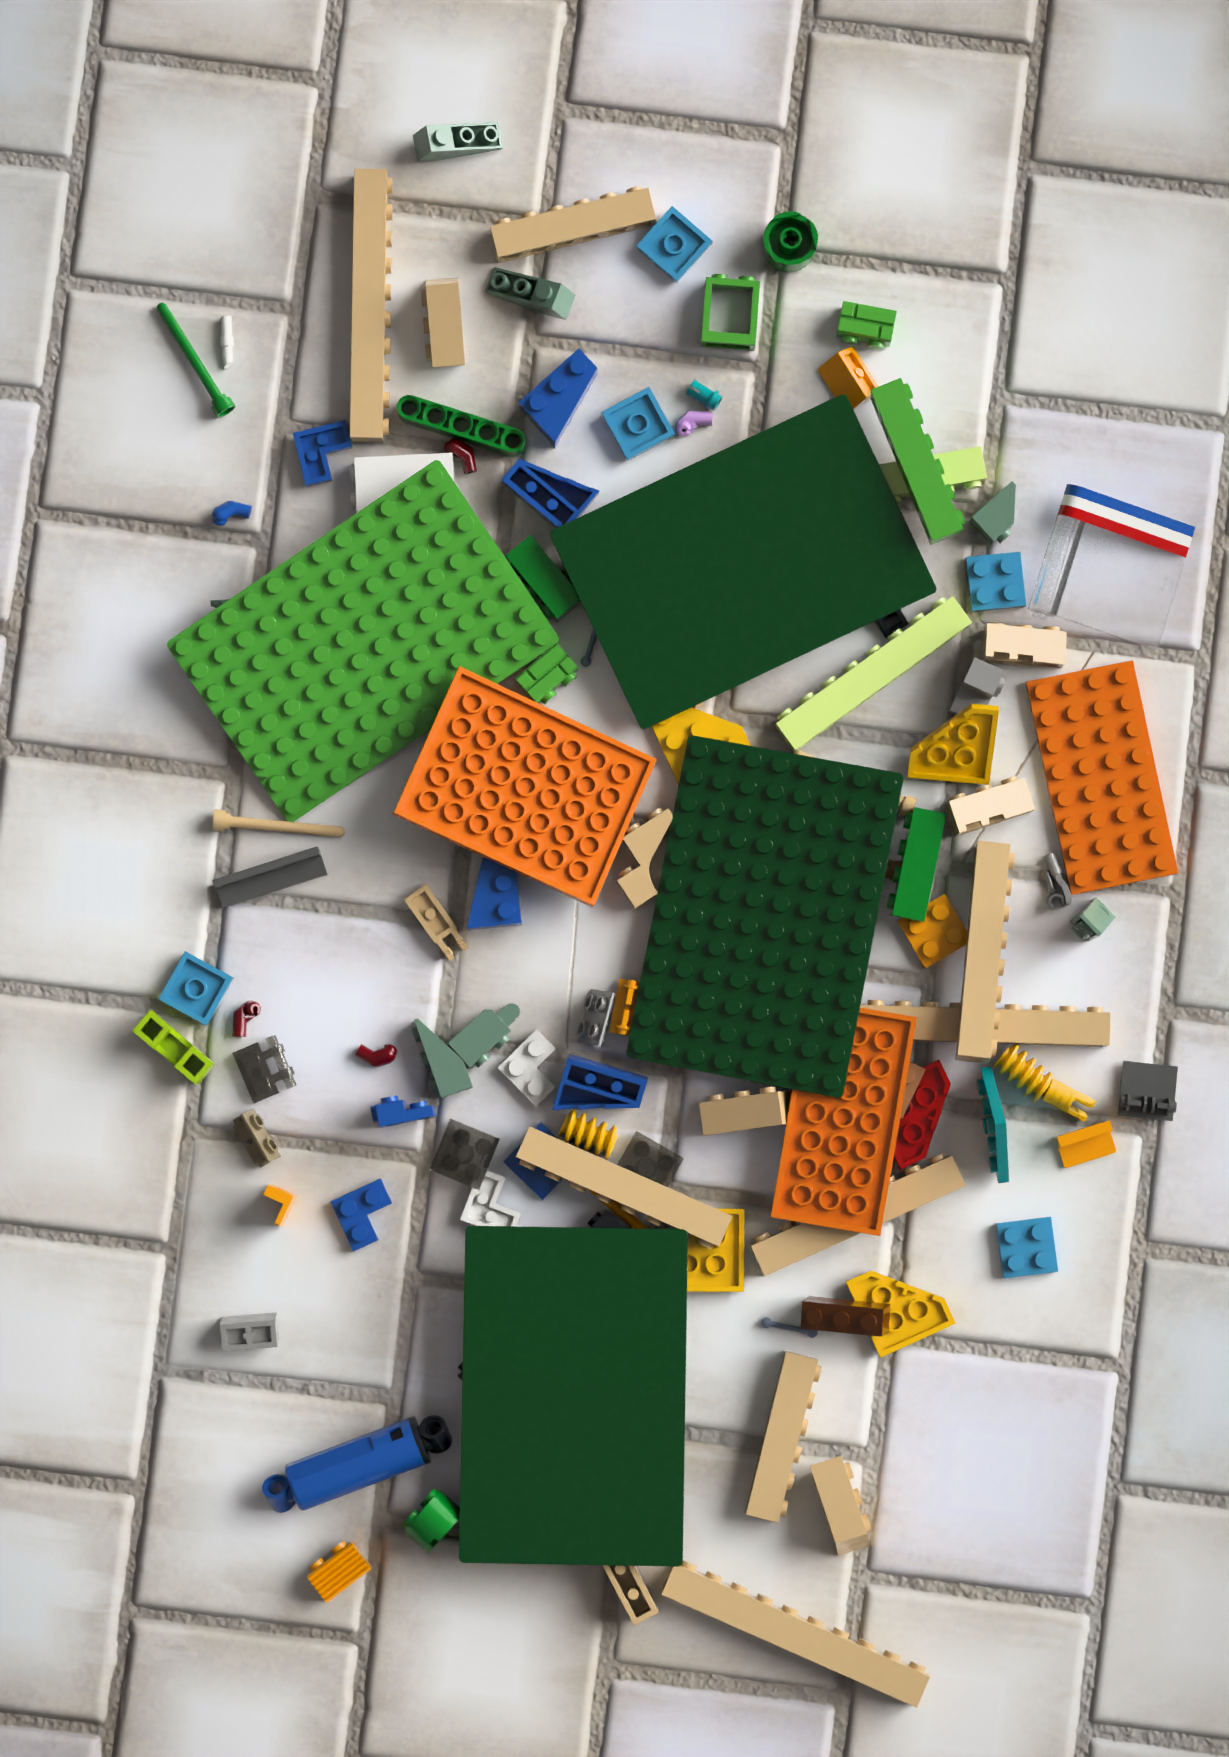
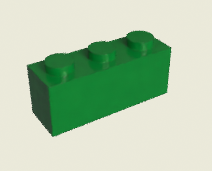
(543, 579)

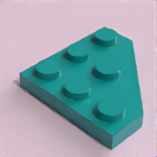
(994, 1124)

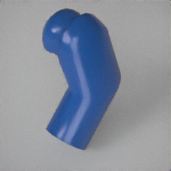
(228, 509)

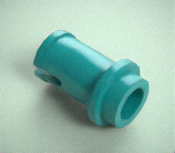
(705, 395)

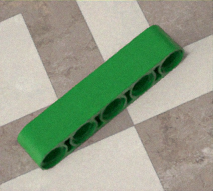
(451, 416)

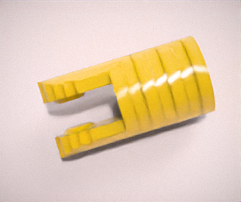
(1062, 1097)

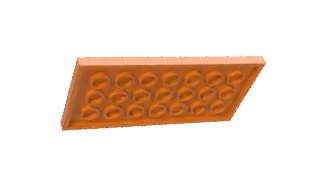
(1101, 777)
(844, 1147)

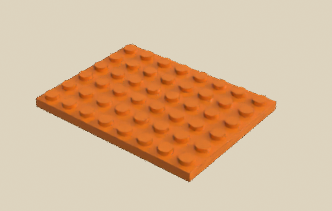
(525, 786)

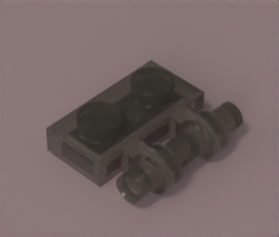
(257, 1073)

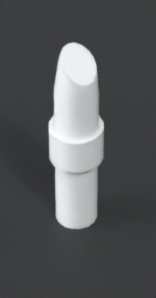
(226, 341)

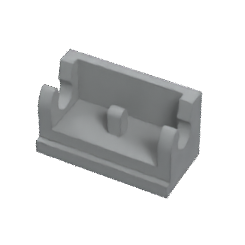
(249, 1332)

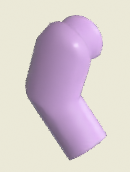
(691, 420)

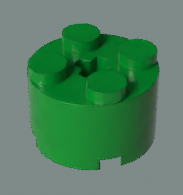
(800, 231)
(433, 1521)

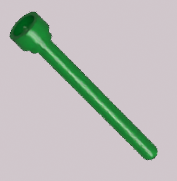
(221, 404)

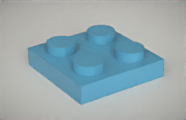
(674, 244)
(638, 423)
(995, 581)
(196, 988)
(1026, 1247)

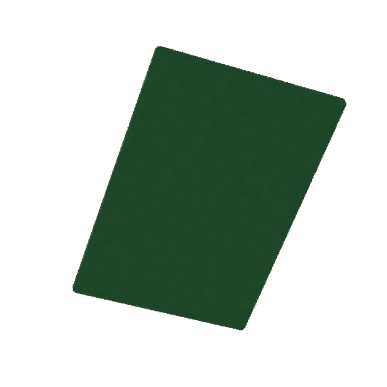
(743, 561)
(765, 916)
(573, 1396)

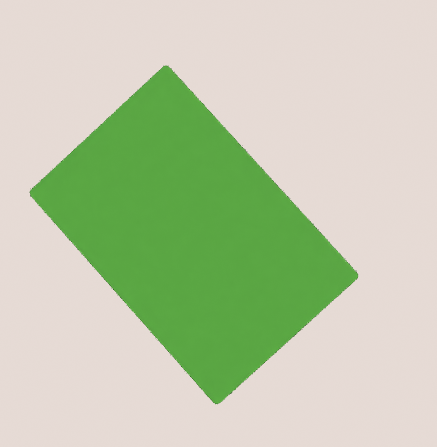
(360, 640)

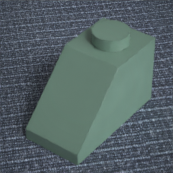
(997, 516)

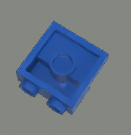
(394, 1112)

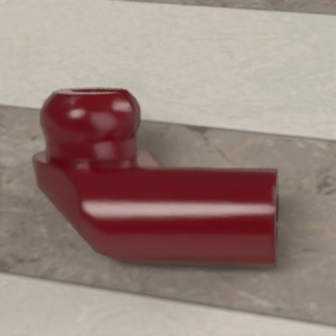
(463, 451)
(243, 1015)
(379, 1057)

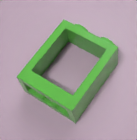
(725, 339)

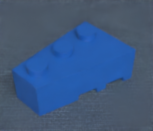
(548, 494)
(495, 898)
(598, 1085)

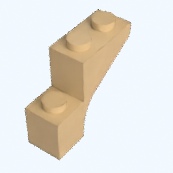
(642, 844)

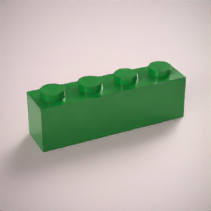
(917, 864)

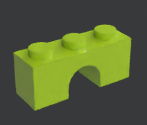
(174, 1047)

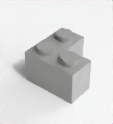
(977, 686)

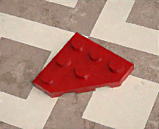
(922, 1116)

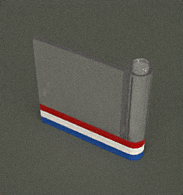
(1110, 565)

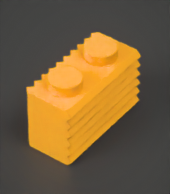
(338, 1571)

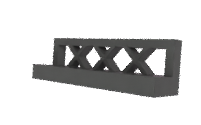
(270, 877)

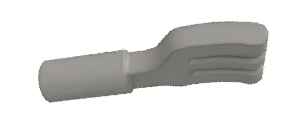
(1055, 871)

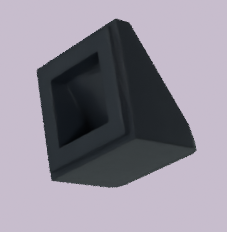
(891, 623)

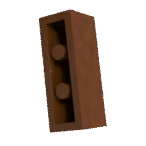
(845, 1316)

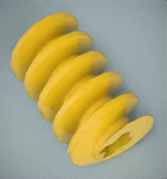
(1023, 1071)
(589, 1133)

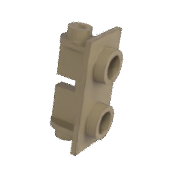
(251, 1126)

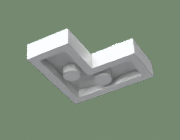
(523, 1064)
(482, 1206)

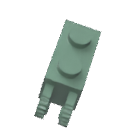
(484, 1034)

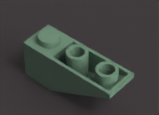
(456, 140)
(531, 292)
(1092, 920)
(447, 1067)

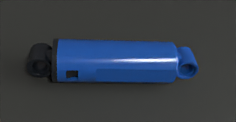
(357, 1463)

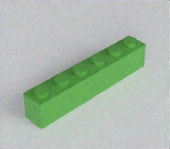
(915, 460)

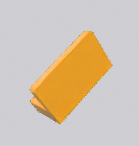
(848, 376)
(1085, 1144)
(283, 1197)

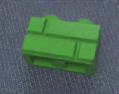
(866, 325)
(547, 675)

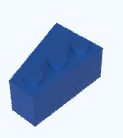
(559, 395)

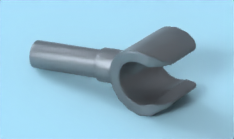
(1051, 890)

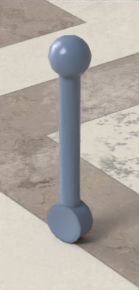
(586, 661)
(766, 1323)

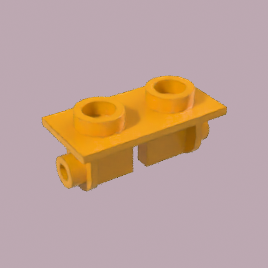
(624, 1007)

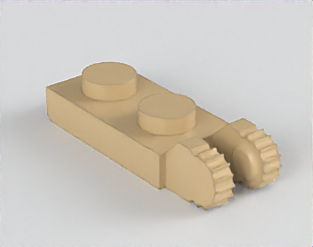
(434, 919)

